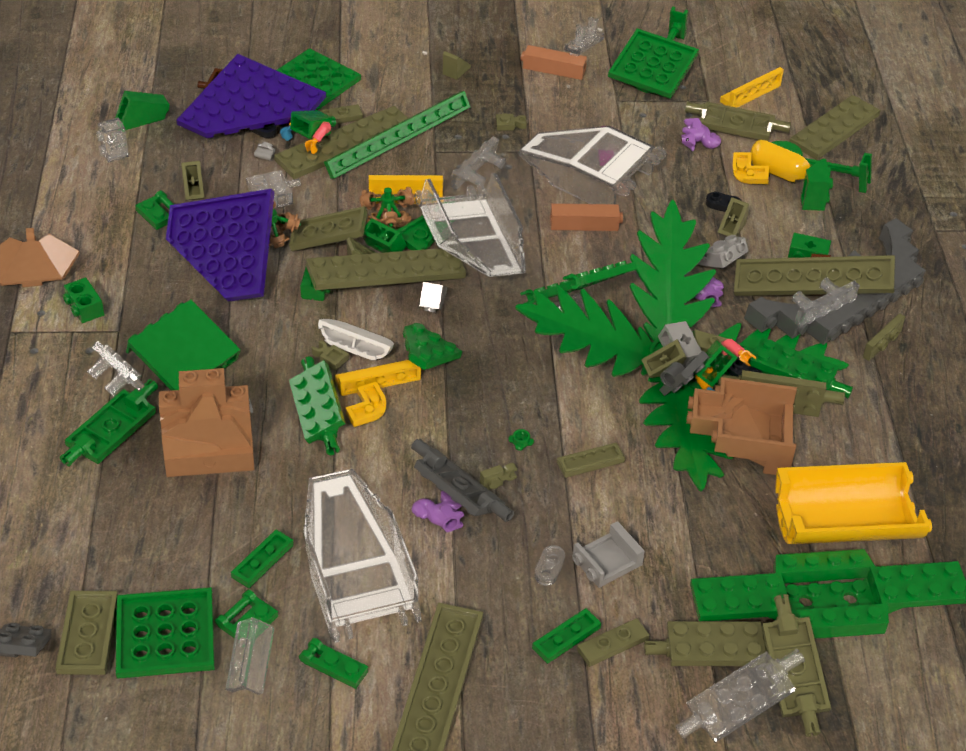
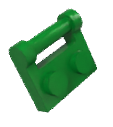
(153, 212)
(259, 610)

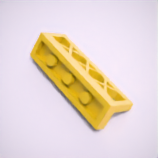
(753, 89)
(378, 183)
(384, 375)

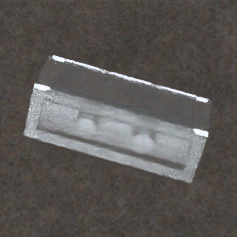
(250, 656)

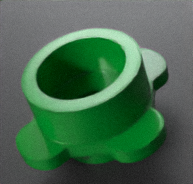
(521, 439)

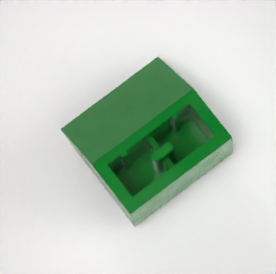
(816, 186)

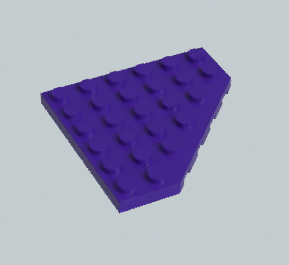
(248, 97)
(226, 240)

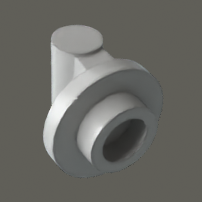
(265, 151)

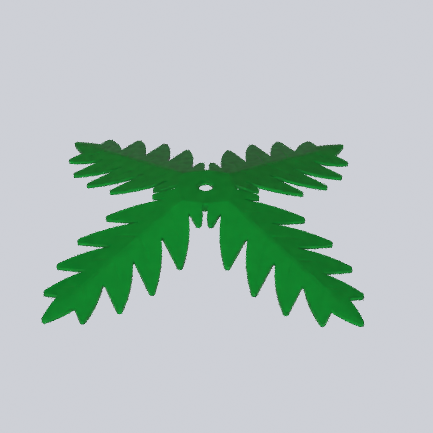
(667, 306)

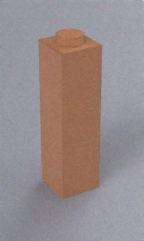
(554, 62)
(585, 217)

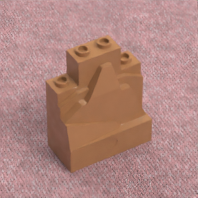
(747, 421)
(206, 425)

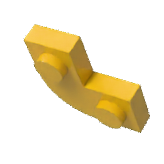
(745, 172)
(372, 405)

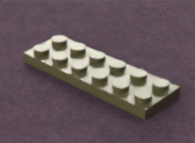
(835, 127)

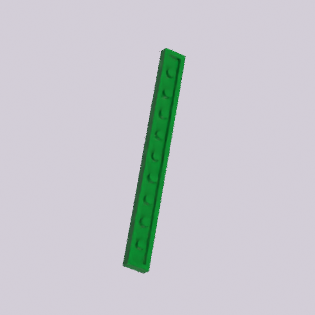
(396, 135)

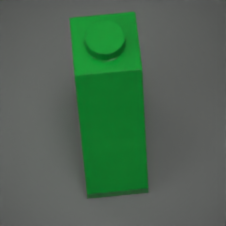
(141, 109)

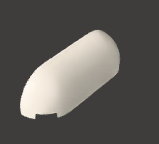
(355, 339)

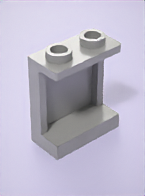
(609, 556)

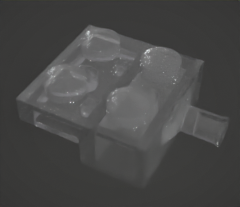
(278, 183)

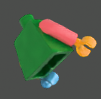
(311, 125)
(720, 358)

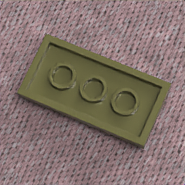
(329, 228)
(87, 633)

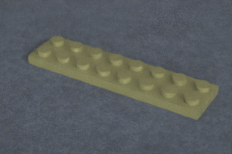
(299, 162)
(383, 268)
(805, 274)
(438, 680)

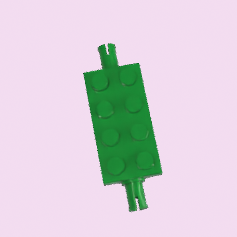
(791, 363)
(317, 404)
(110, 425)

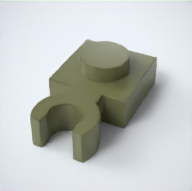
(508, 122)
(333, 356)
(494, 476)

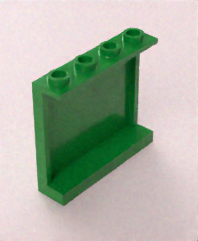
(183, 342)

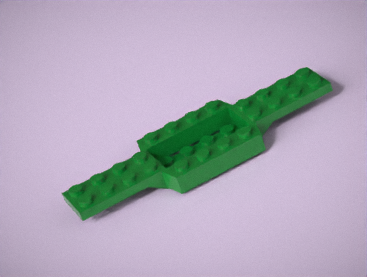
(879, 594)

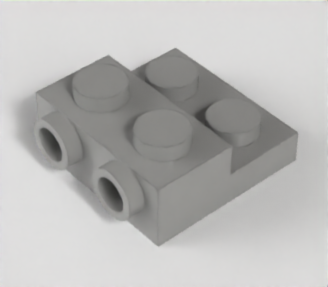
(724, 252)

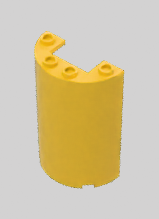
(847, 504)

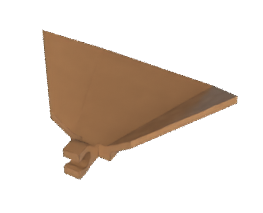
(35, 261)

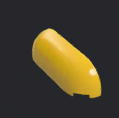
(780, 160)

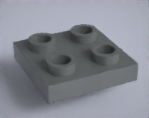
(677, 374)
(22, 640)

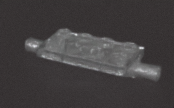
(741, 696)

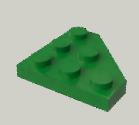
(427, 348)

